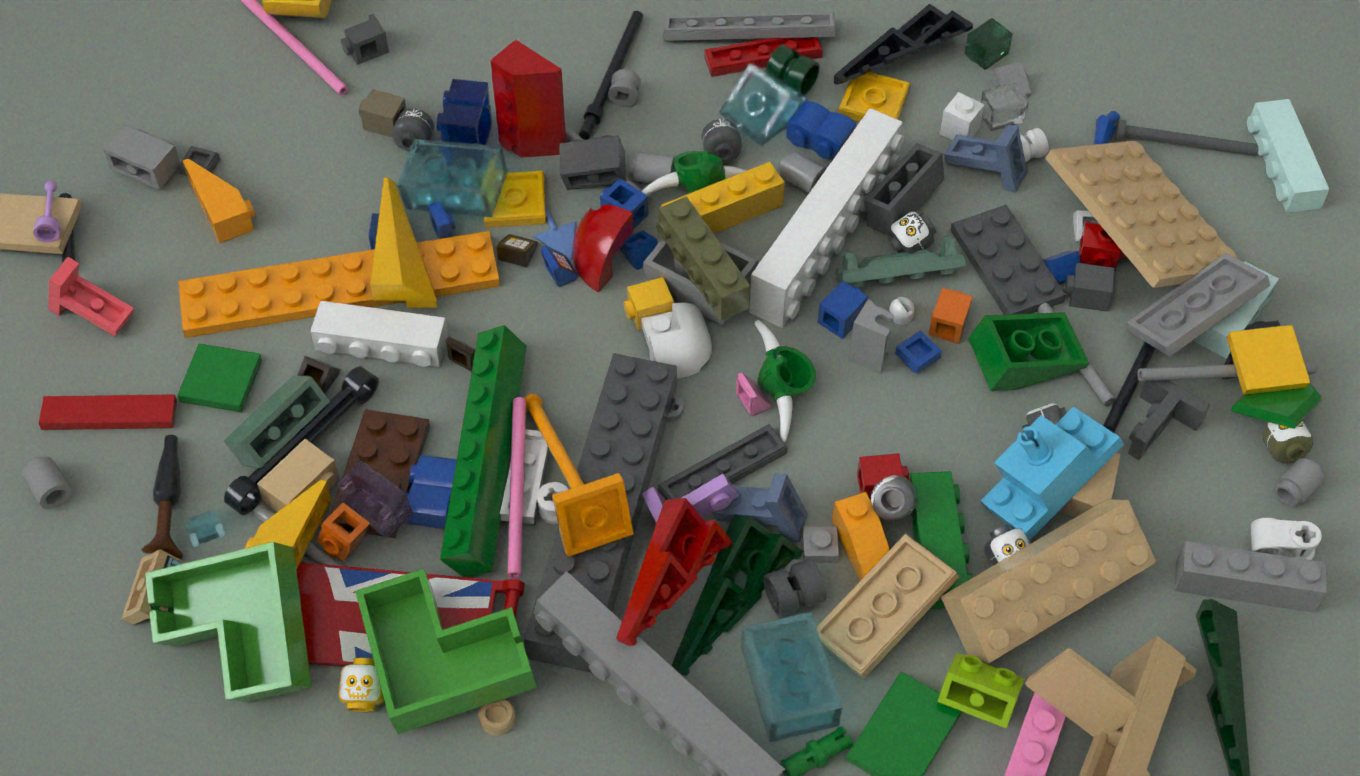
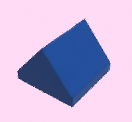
(1062, 264)

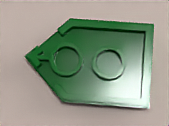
(1279, 407)

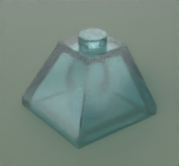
(761, 104)

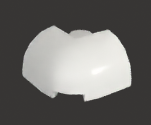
(679, 338)

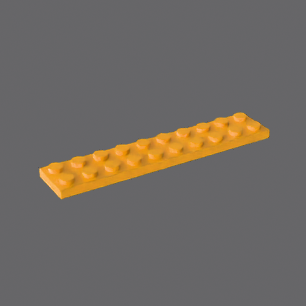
(296, 288)

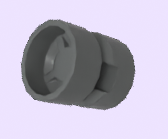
(806, 585)

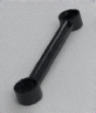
(357, 387)

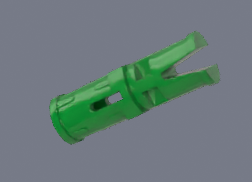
(817, 753)

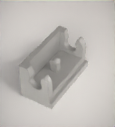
(870, 338)

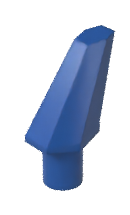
(1105, 127)

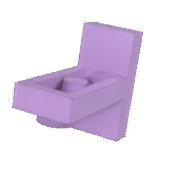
(706, 499)

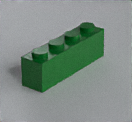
(938, 523)

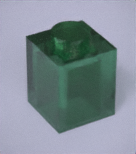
(988, 43)

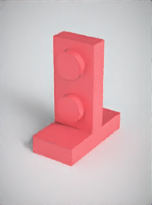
(86, 299)

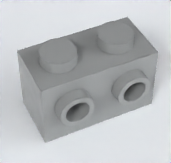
(142, 156)

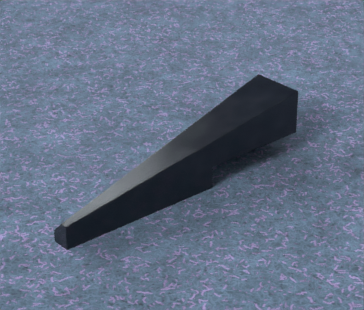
(919, 33)

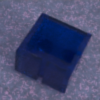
(465, 113)

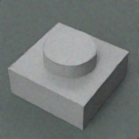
(820, 544)

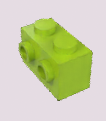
(981, 689)

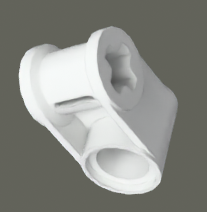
(1283, 537)

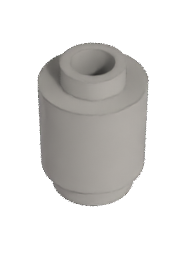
(1299, 482)

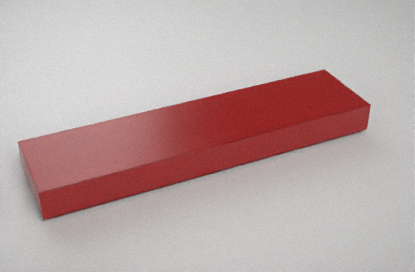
(737, 57)
(108, 412)

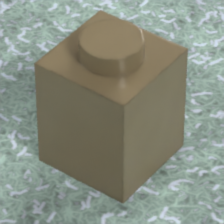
(380, 112)

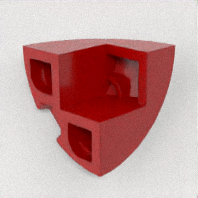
(597, 240)

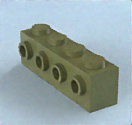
(703, 258)

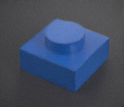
(441, 221)
(918, 352)

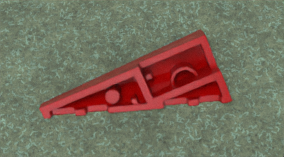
(674, 557)

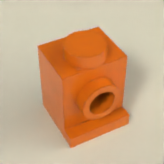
(336, 539)

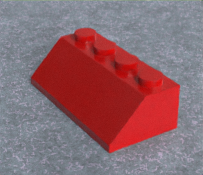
(528, 102)

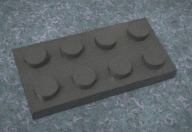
(1007, 261)

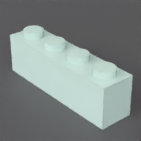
(1287, 156)

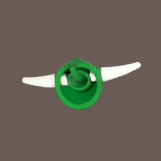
(693, 172)
(784, 375)

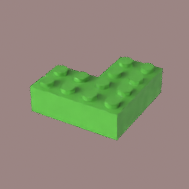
(251, 607)
(436, 670)

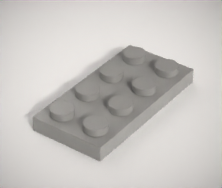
(1198, 304)

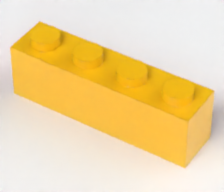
(738, 197)

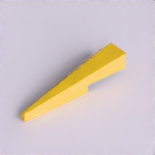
(397, 262)

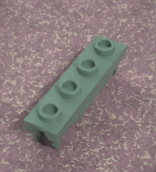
(887, 266)

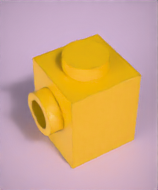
(647, 300)

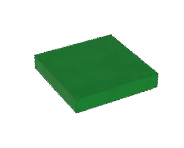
(219, 377)

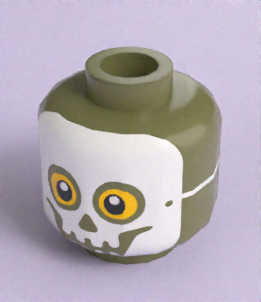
(1287, 443)

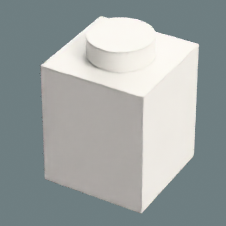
(961, 117)

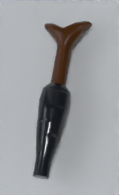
(166, 495)

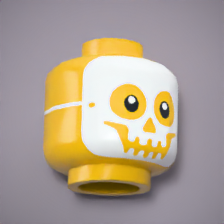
(360, 686)

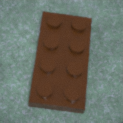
(390, 447)

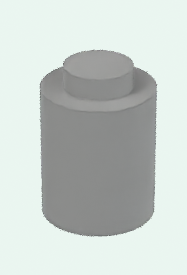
(650, 167)
(800, 171)
(46, 482)

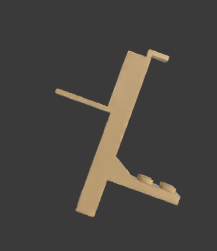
(1117, 710)

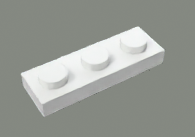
(534, 468)

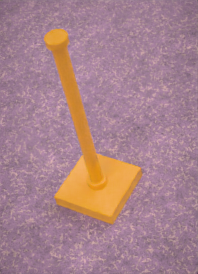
(587, 512)

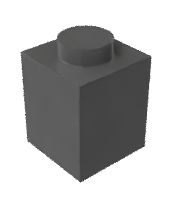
(1090, 286)

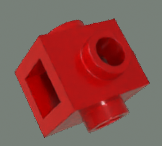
(1098, 247)

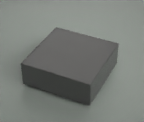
(202, 157)

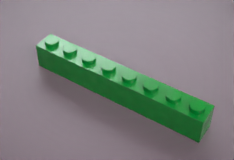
(483, 453)

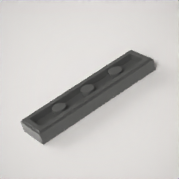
(733, 461)

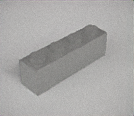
(1251, 576)

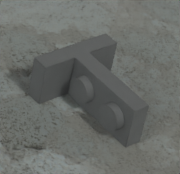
(1167, 403)

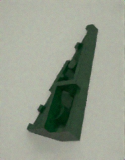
(733, 585)
(1226, 697)

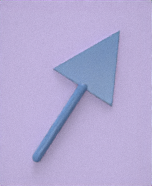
(558, 237)

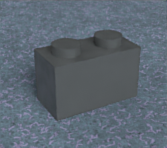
(592, 162)

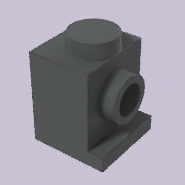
(365, 40)

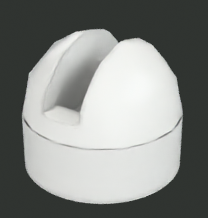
(899, 312)

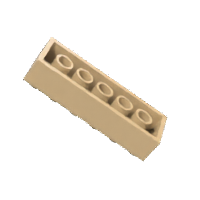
(1048, 580)

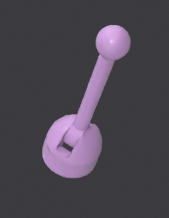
(47, 221)

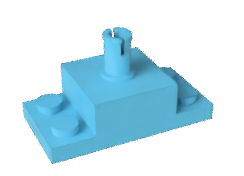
(1048, 469)

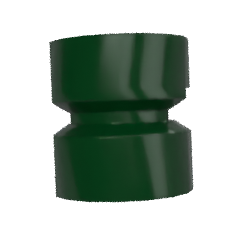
(793, 69)

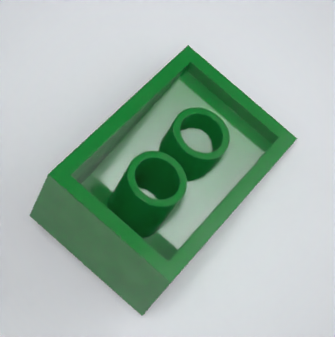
(1026, 349)

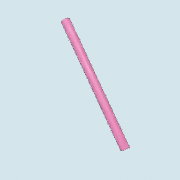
(290, 40)
(516, 488)

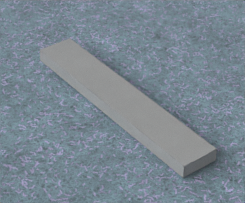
(749, 26)

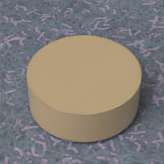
(497, 717)

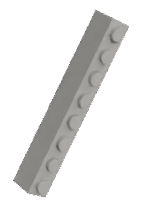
(650, 684)

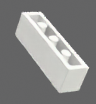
(379, 334)

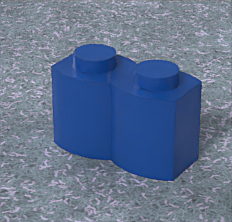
(819, 129)
(430, 490)

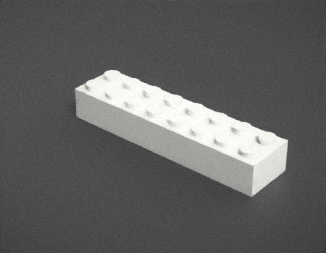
(824, 219)

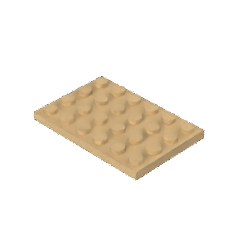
(1140, 210)

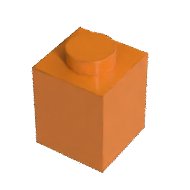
(950, 315)

